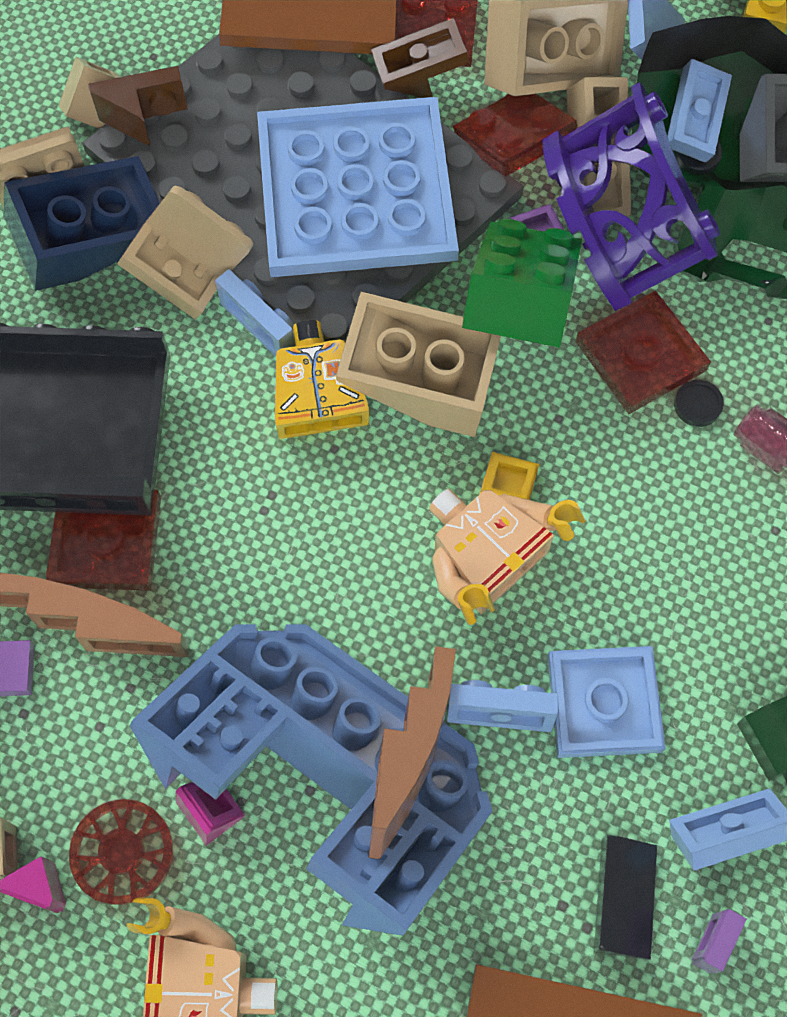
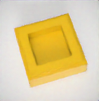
(510, 476)

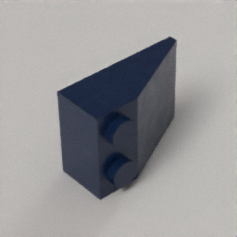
(77, 218)

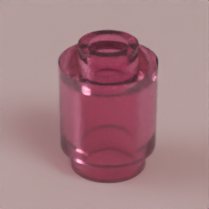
(765, 437)

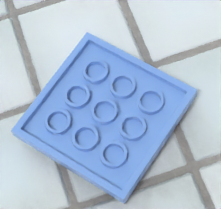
(356, 187)

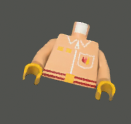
(492, 544)
(197, 968)

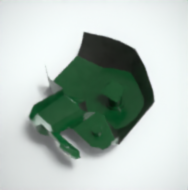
(741, 209)

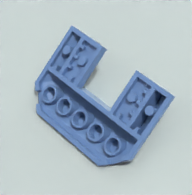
(329, 724)

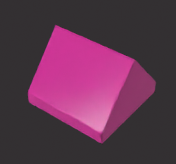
(205, 814)
(36, 884)

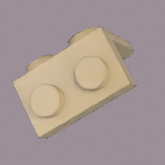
(39, 156)
(185, 251)

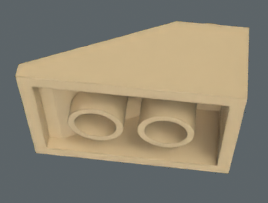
(552, 43)
(419, 362)

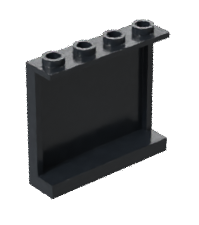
(81, 418)

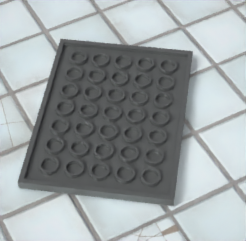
(218, 158)

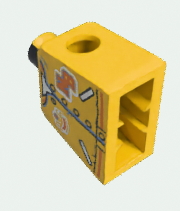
(307, 389)

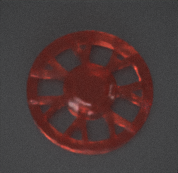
(120, 851)

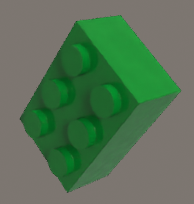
(522, 283)

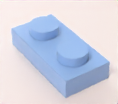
(699, 110)
(247, 305)
(517, 708)
(730, 829)

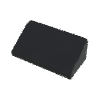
(625, 897)

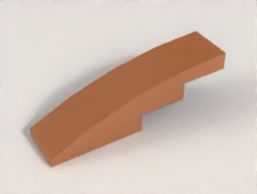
(98, 620)
(409, 753)

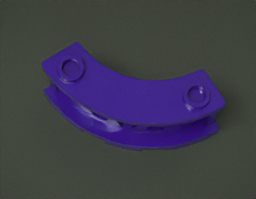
(575, 155)

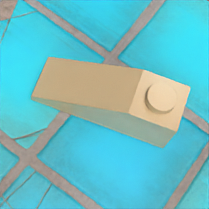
(587, 101)

